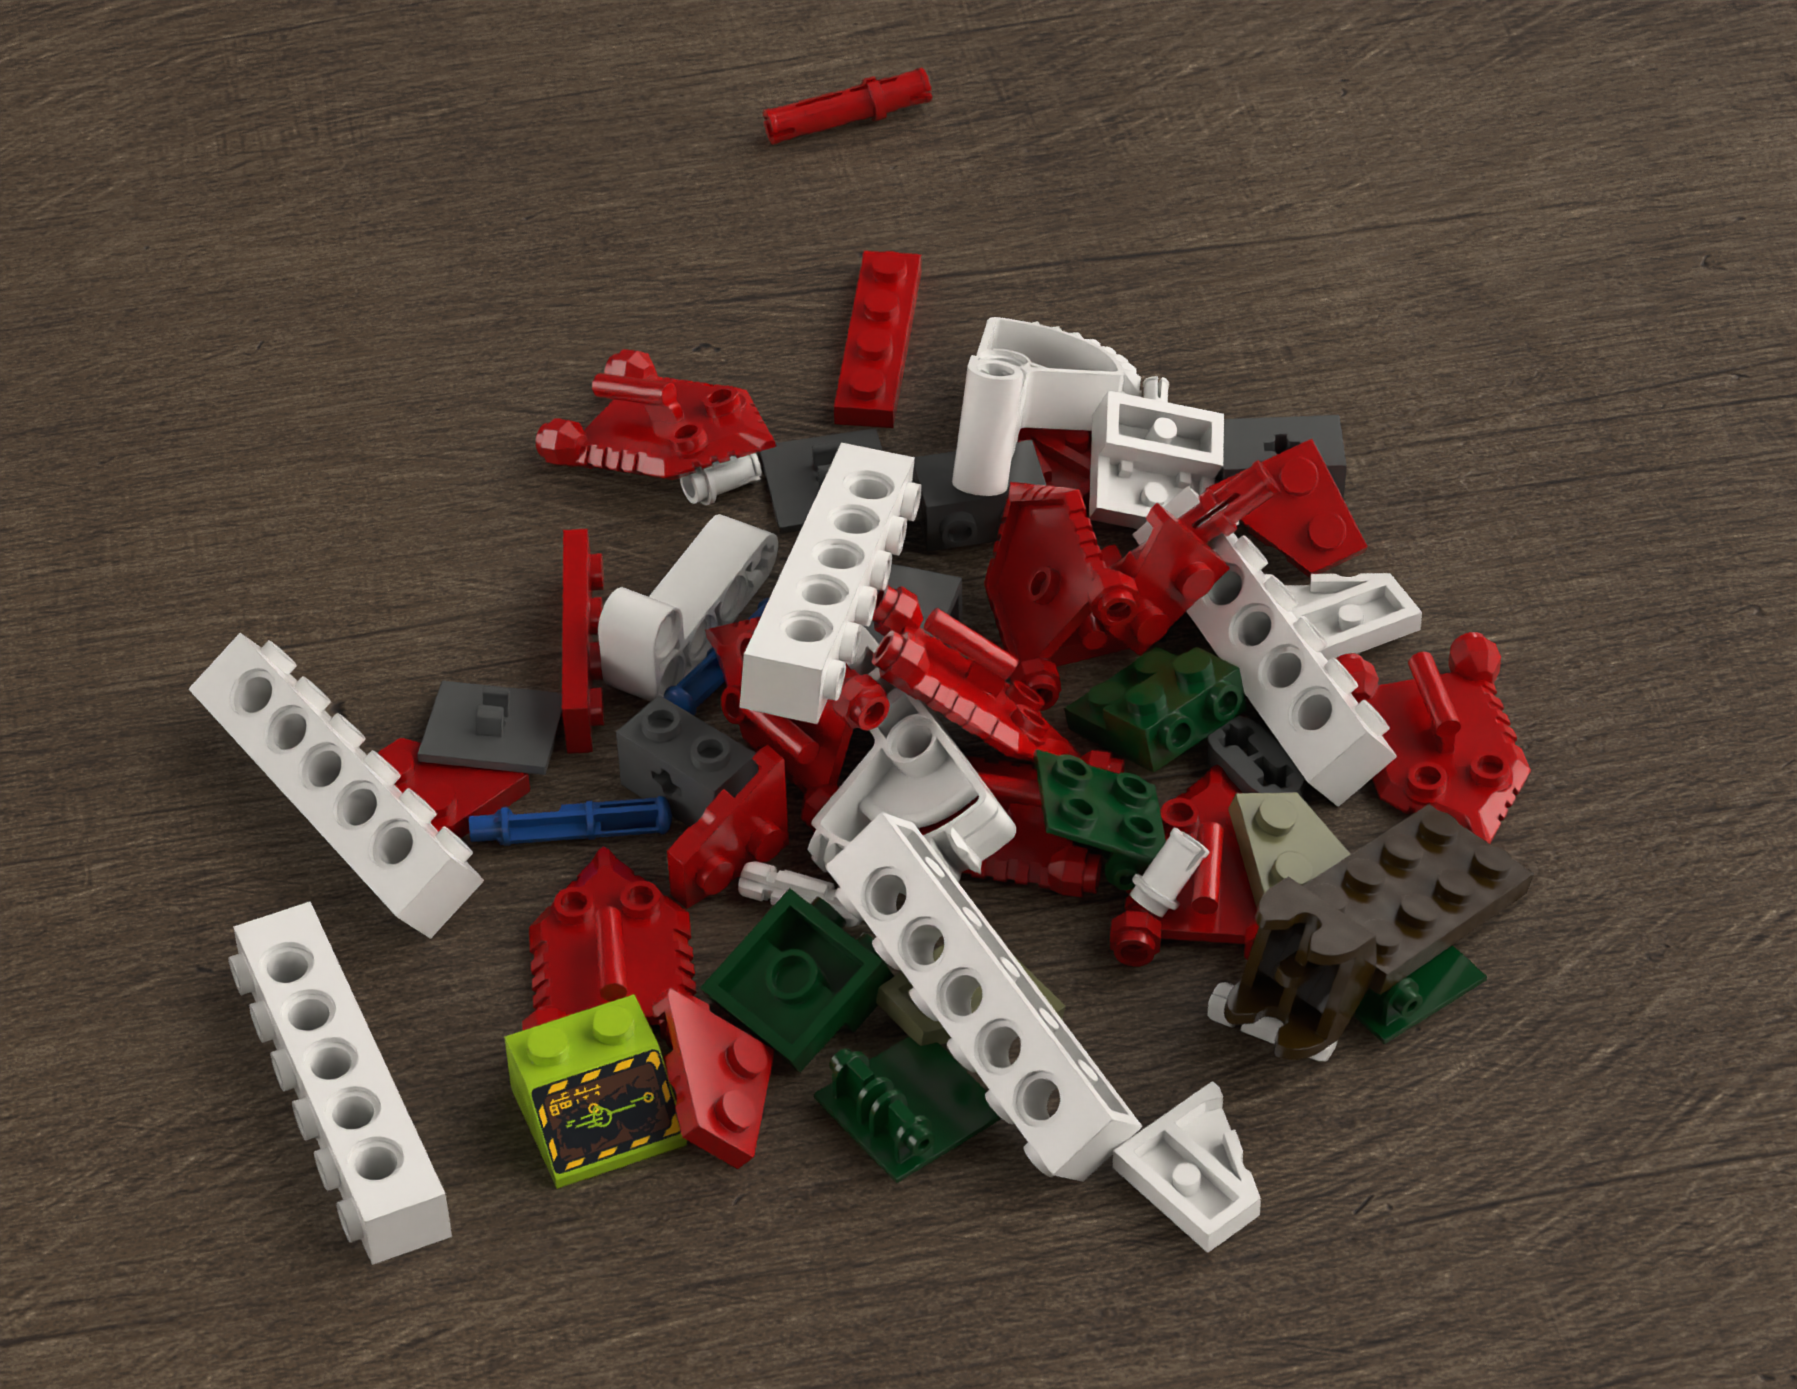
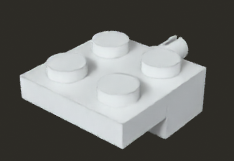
(1149, 453)

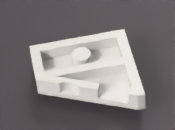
(1355, 610)
(1193, 1169)

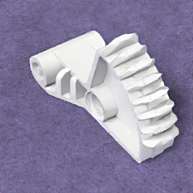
(1029, 380)
(915, 776)

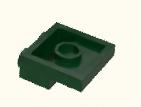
(1159, 706)
(799, 978)

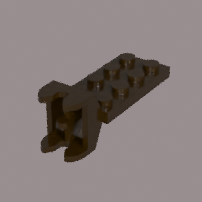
(1368, 926)

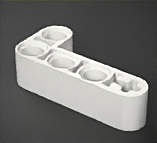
(663, 636)

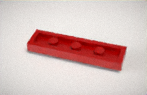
(878, 339)
(580, 655)

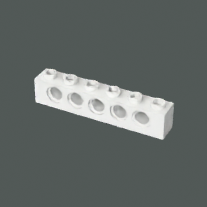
(830, 584)
(1283, 671)
(338, 786)
(341, 1085)
(1090, 1112)

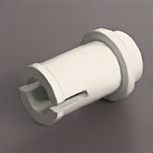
(720, 478)
(1168, 873)

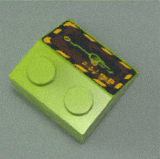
(594, 1091)

